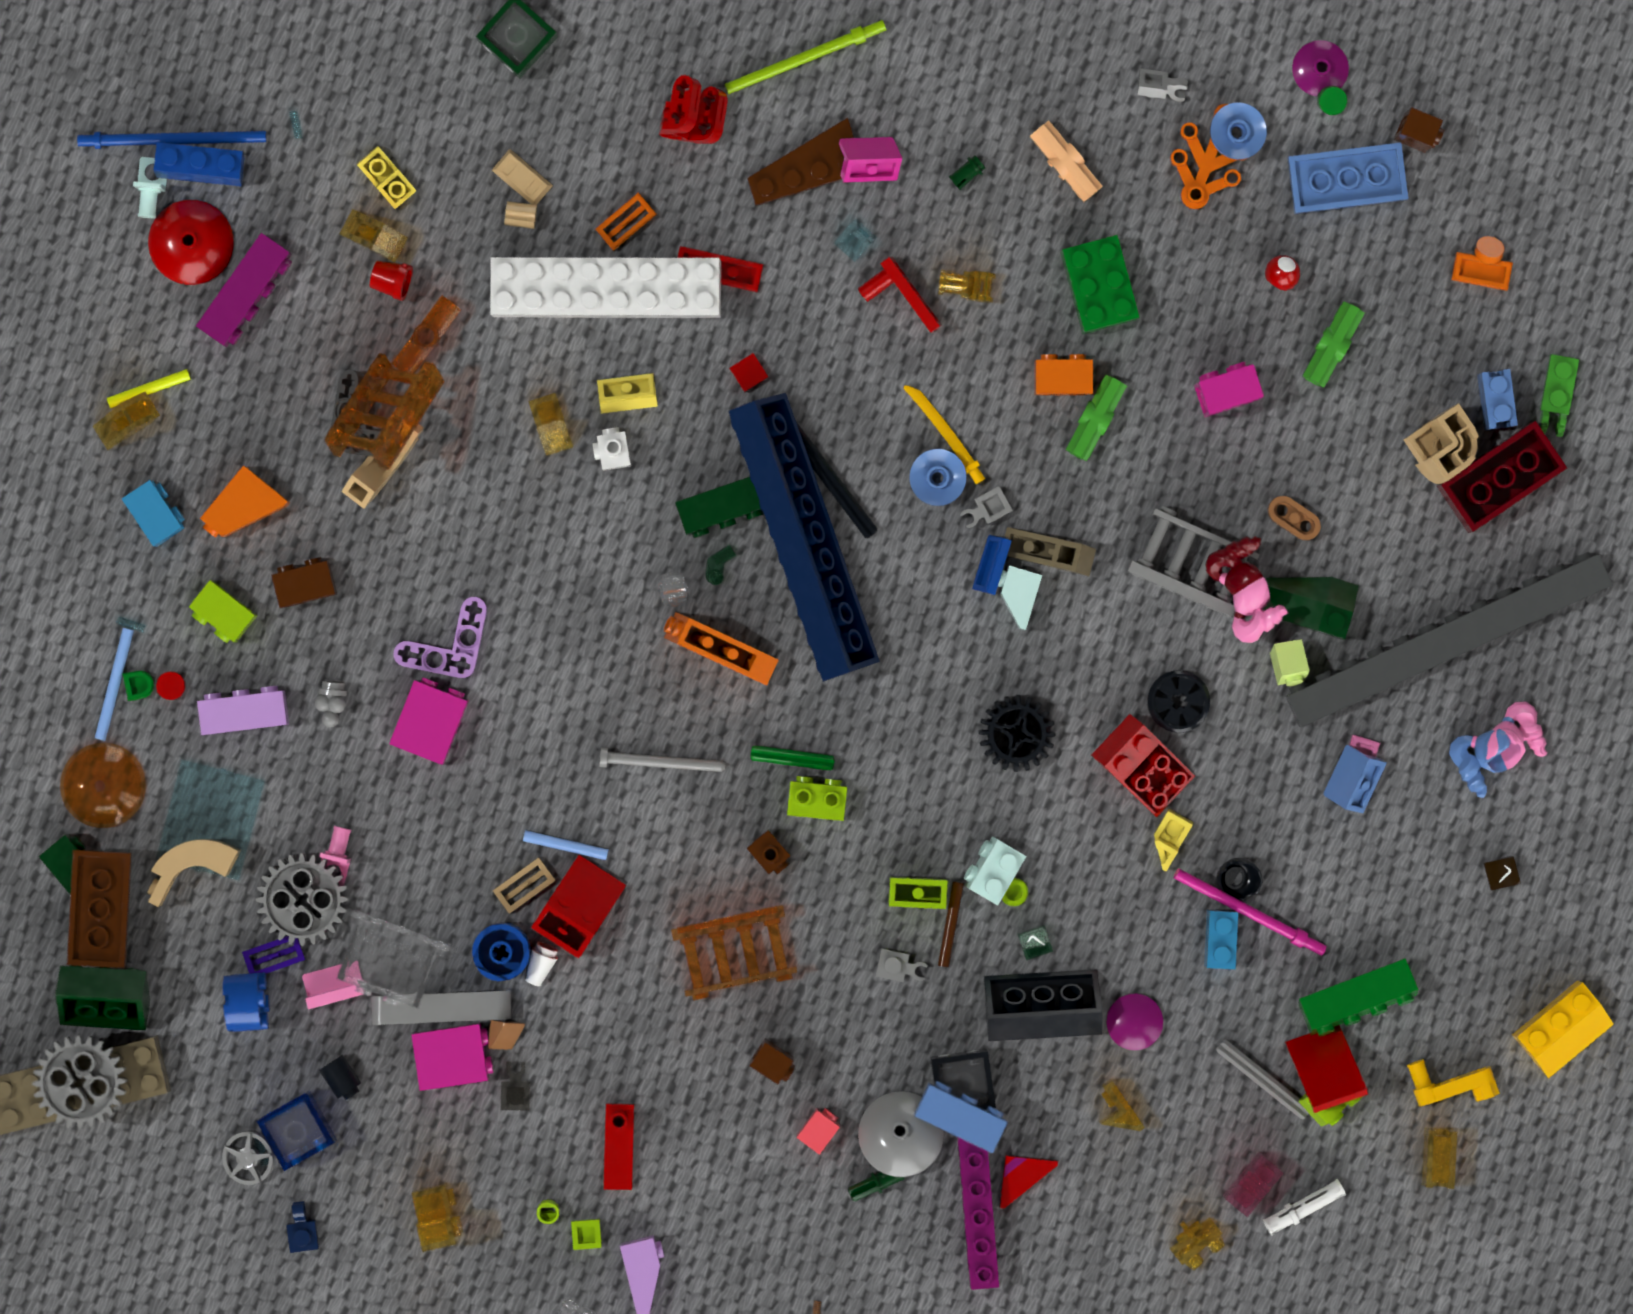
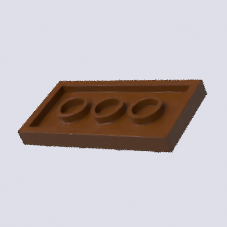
(99, 908)

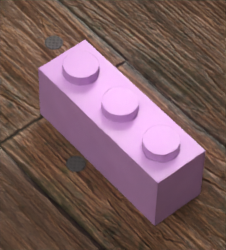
(242, 711)

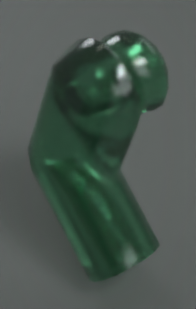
(715, 565)

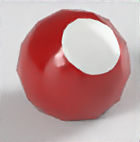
(1282, 272)

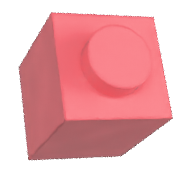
(819, 1130)

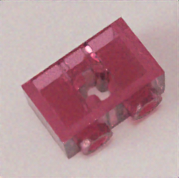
(1252, 1184)

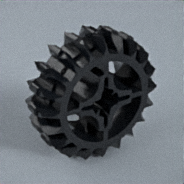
(1039, 741)

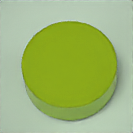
(1016, 893)

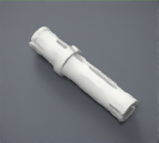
(1293, 1213)

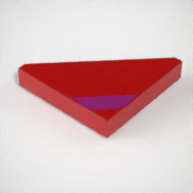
(1022, 1174)

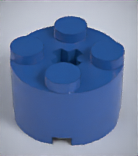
(486, 957)
(246, 1002)

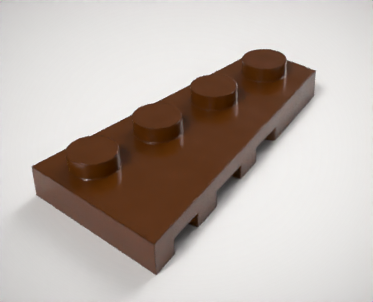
(804, 168)

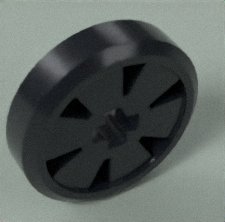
(1178, 683)

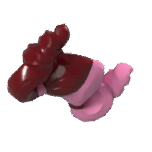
(1247, 587)

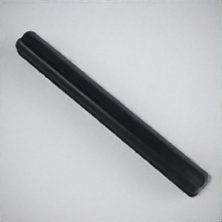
(837, 488)

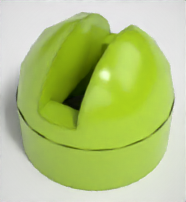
(548, 1216)

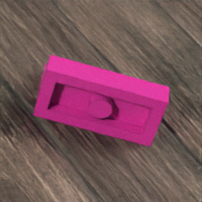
(870, 159)

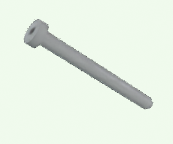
(659, 761)

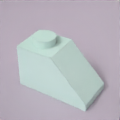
(1019, 593)

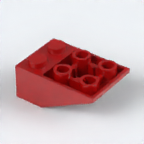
(1143, 765)
(578, 906)

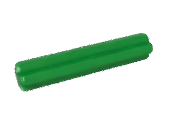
(792, 758)

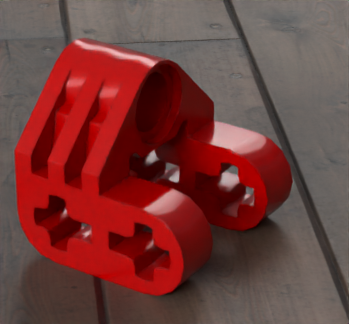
(692, 112)

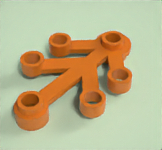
(1207, 163)

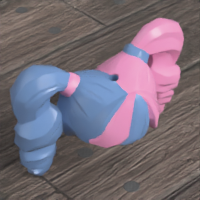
(1498, 748)

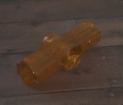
(437, 320)

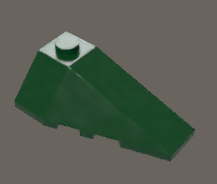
(1315, 603)

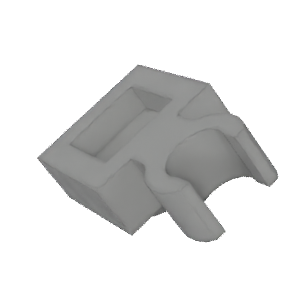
(989, 506)
(895, 965)

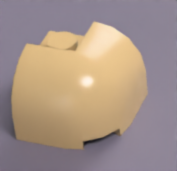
(1444, 445)

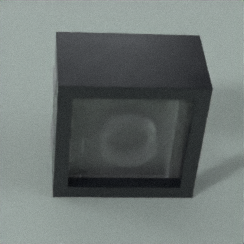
(966, 1074)

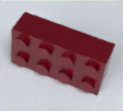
(1502, 477)

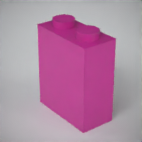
(429, 721)
(451, 1056)

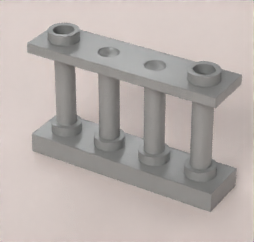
(1170, 579)

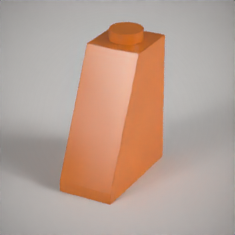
(242, 504)

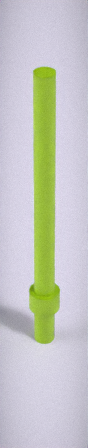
(857, 35)

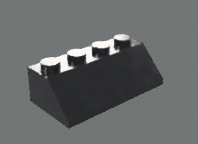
(1043, 1005)

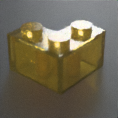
(436, 1220)

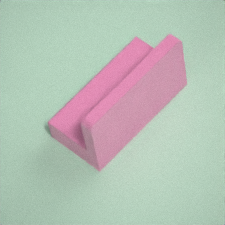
(325, 988)

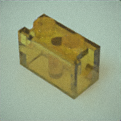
(1439, 1158)

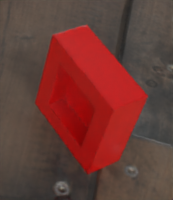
(748, 372)

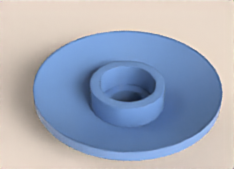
(1249, 123)
(953, 477)

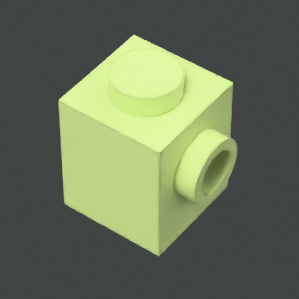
(1289, 662)

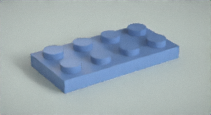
(1347, 178)

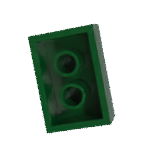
(102, 997)

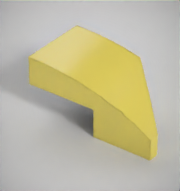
(1170, 836)

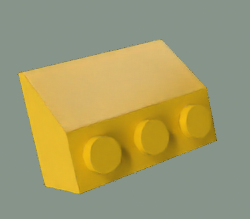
(1563, 1028)

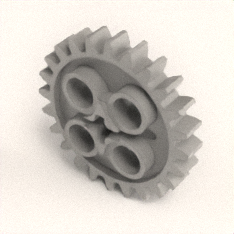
(284, 918)
(57, 1095)

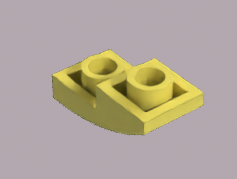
(386, 177)

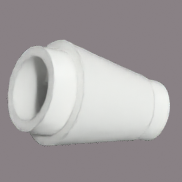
(540, 963)

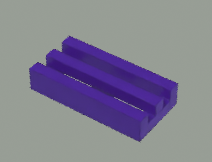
(250, 964)

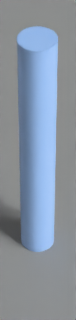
(565, 845)

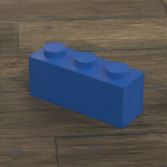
(199, 164)

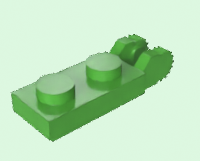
(1558, 391)

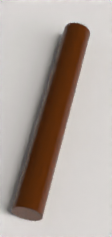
(950, 924)

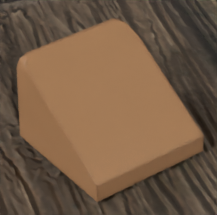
(504, 1034)

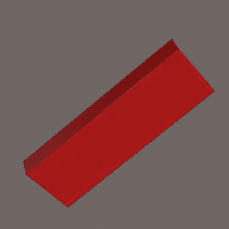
(734, 271)

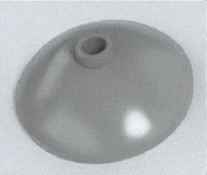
(898, 1154)

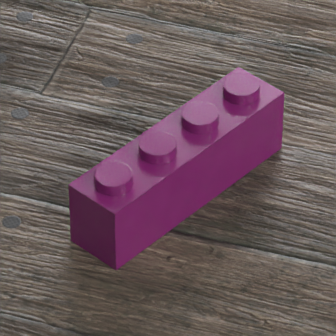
(244, 290)

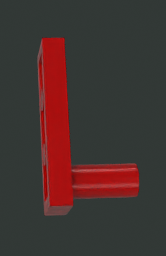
(893, 274)
(618, 1146)

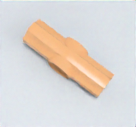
(1066, 161)

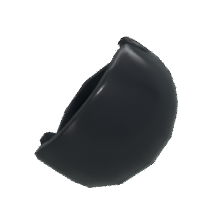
(1251, 878)

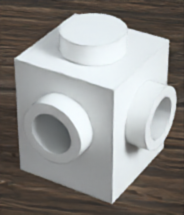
(612, 449)

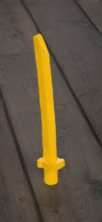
(970, 465)

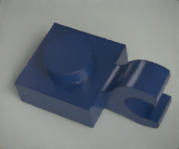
(301, 1233)

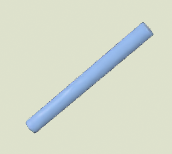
(114, 684)

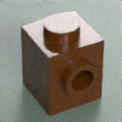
(769, 853)

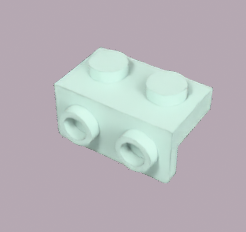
(993, 870)

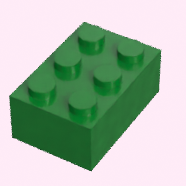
(1099, 284)

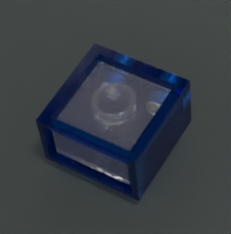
(296, 1130)

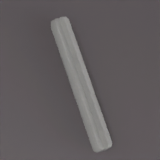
(1261, 1078)

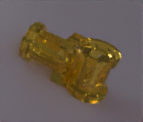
(969, 285)

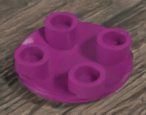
(1134, 1021)

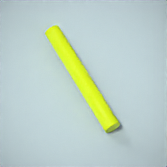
(150, 387)

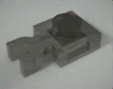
(515, 1093)

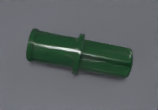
(875, 1183)

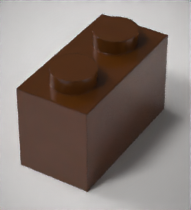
(1419, 130)
(303, 583)
(772, 1062)

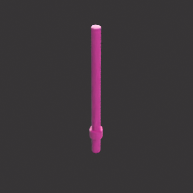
(1297, 936)

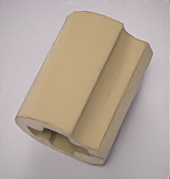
(520, 215)

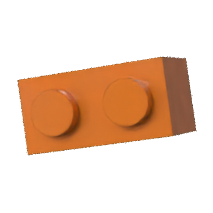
(1063, 376)

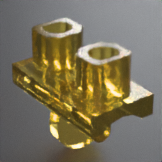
(1195, 1239)

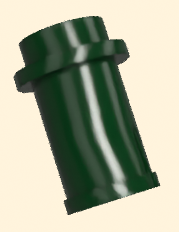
(967, 172)

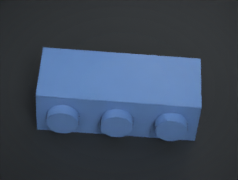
(961, 1116)

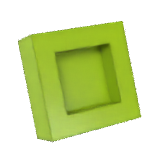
(586, 1234)

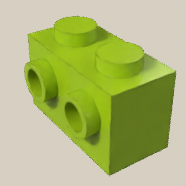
(816, 799)

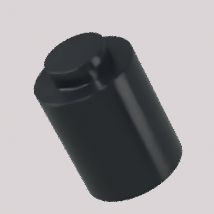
(341, 1078)

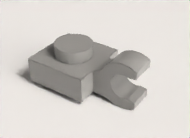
(1157, 84)

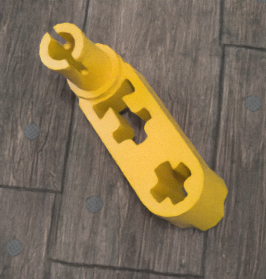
(1479, 1081)

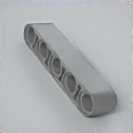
(445, 1008)

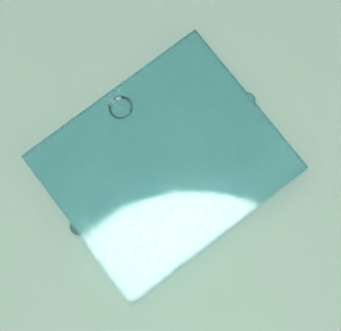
(211, 806)

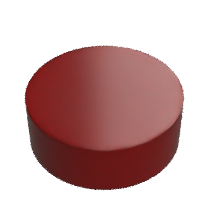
(170, 685)

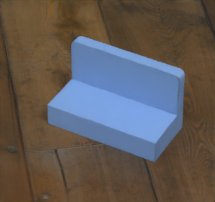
(1354, 779)

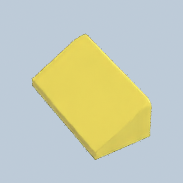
(627, 393)

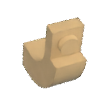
(370, 478)
(201, 852)

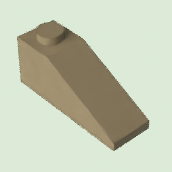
(1050, 551)

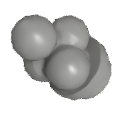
(331, 702)

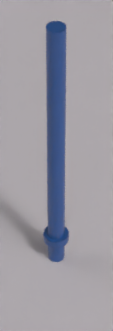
(173, 138)

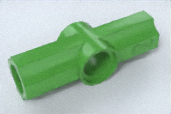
(1333, 344)
(1096, 417)

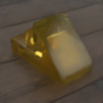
(550, 424)
(1123, 1116)

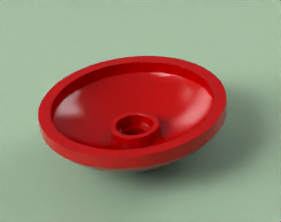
(207, 254)

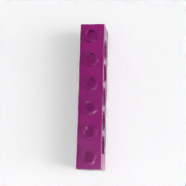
(978, 1216)

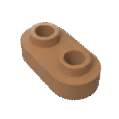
(1293, 518)

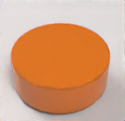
(1489, 250)

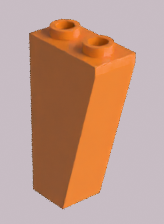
(720, 648)

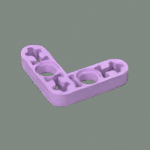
(459, 649)

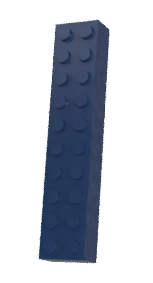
(803, 536)

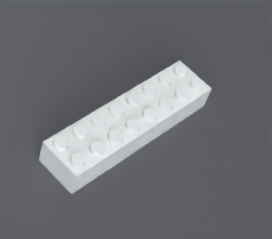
(605, 287)

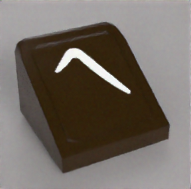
(1502, 873)

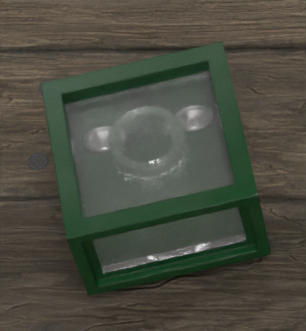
(517, 36)

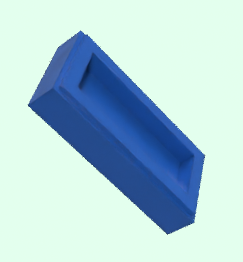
(991, 564)

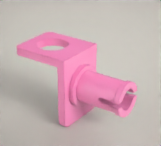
(336, 853)

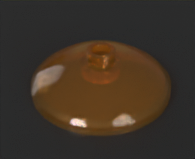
(123, 785)

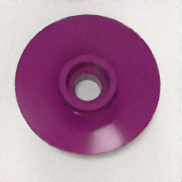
(1305, 67)

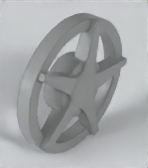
(248, 1158)

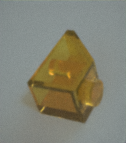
(373, 235)
(126, 420)

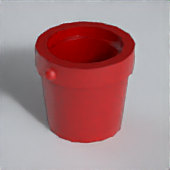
(391, 279)

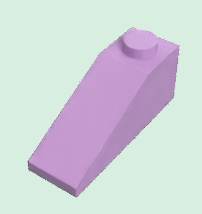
(642, 1269)

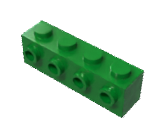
(1358, 997)

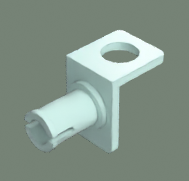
(149, 190)

